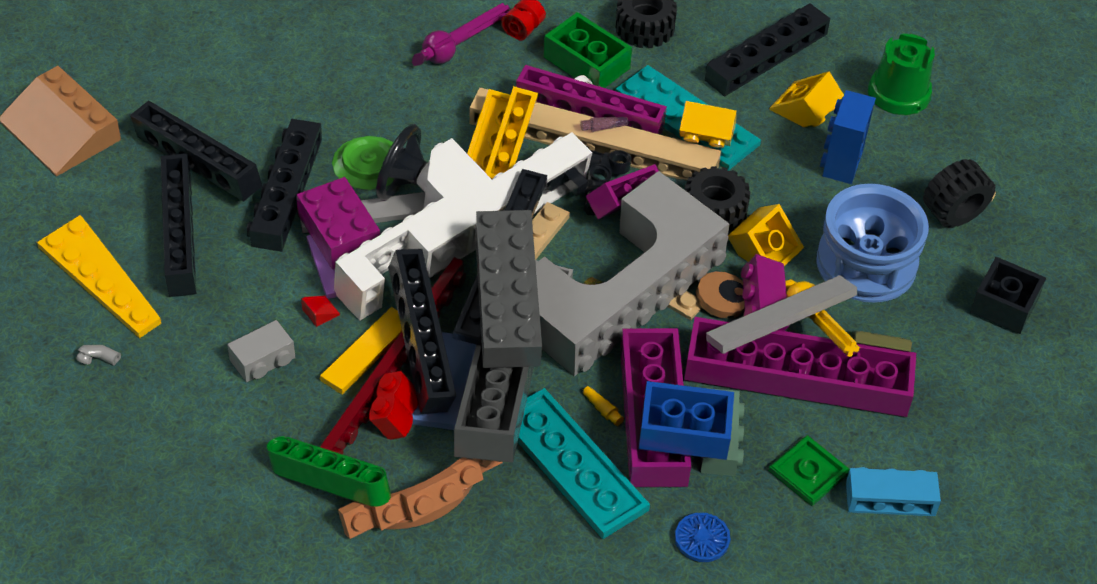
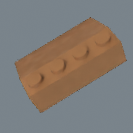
(60, 121)

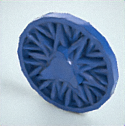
(702, 537)

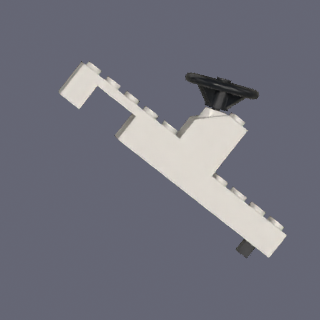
(453, 194)

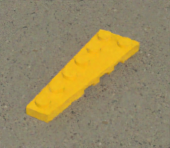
(93, 267)

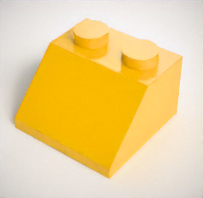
(809, 100)
(707, 124)
(766, 234)

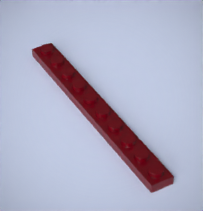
(358, 411)

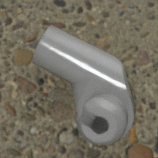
(102, 352)

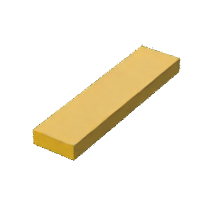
(363, 353)

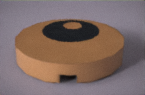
(721, 294)

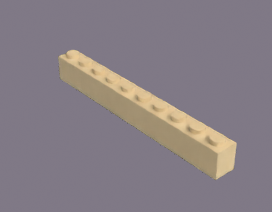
(670, 155)

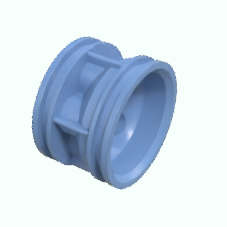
(867, 263)

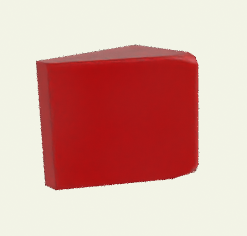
(318, 309)

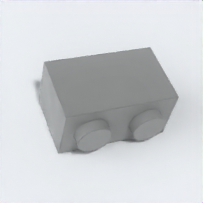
(261, 351)

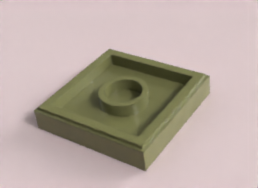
(882, 340)

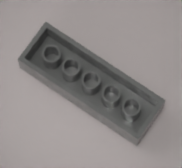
(508, 289)
(491, 411)

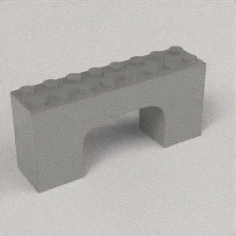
(680, 246)

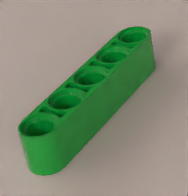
(329, 471)

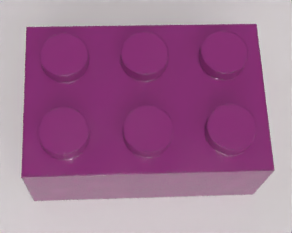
(336, 219)

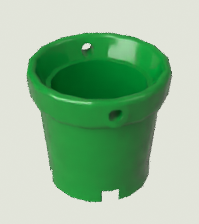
(903, 76)

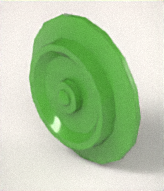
(361, 161)

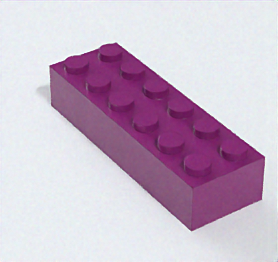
(651, 357)

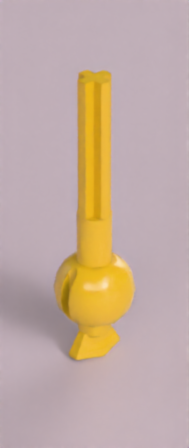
(825, 321)

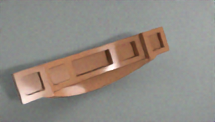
(418, 503)

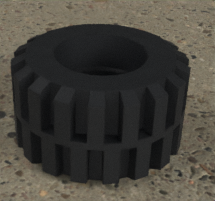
(646, 21)
(724, 186)
(959, 193)

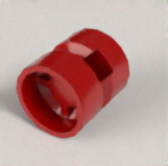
(523, 19)

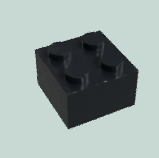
(1008, 295)

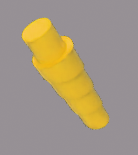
(606, 409)

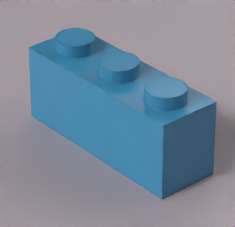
(892, 492)

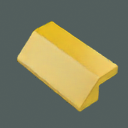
(501, 129)

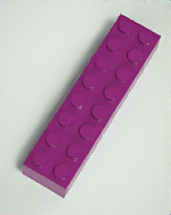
(806, 369)

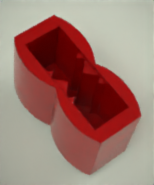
(394, 405)

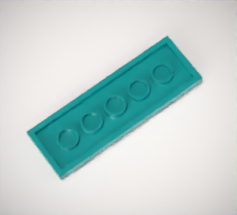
(657, 88)
(578, 466)

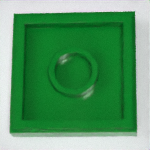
(809, 470)

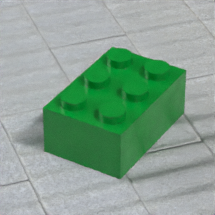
(587, 50)

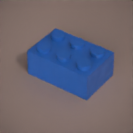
(847, 137)
(686, 420)

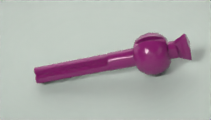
(441, 46)

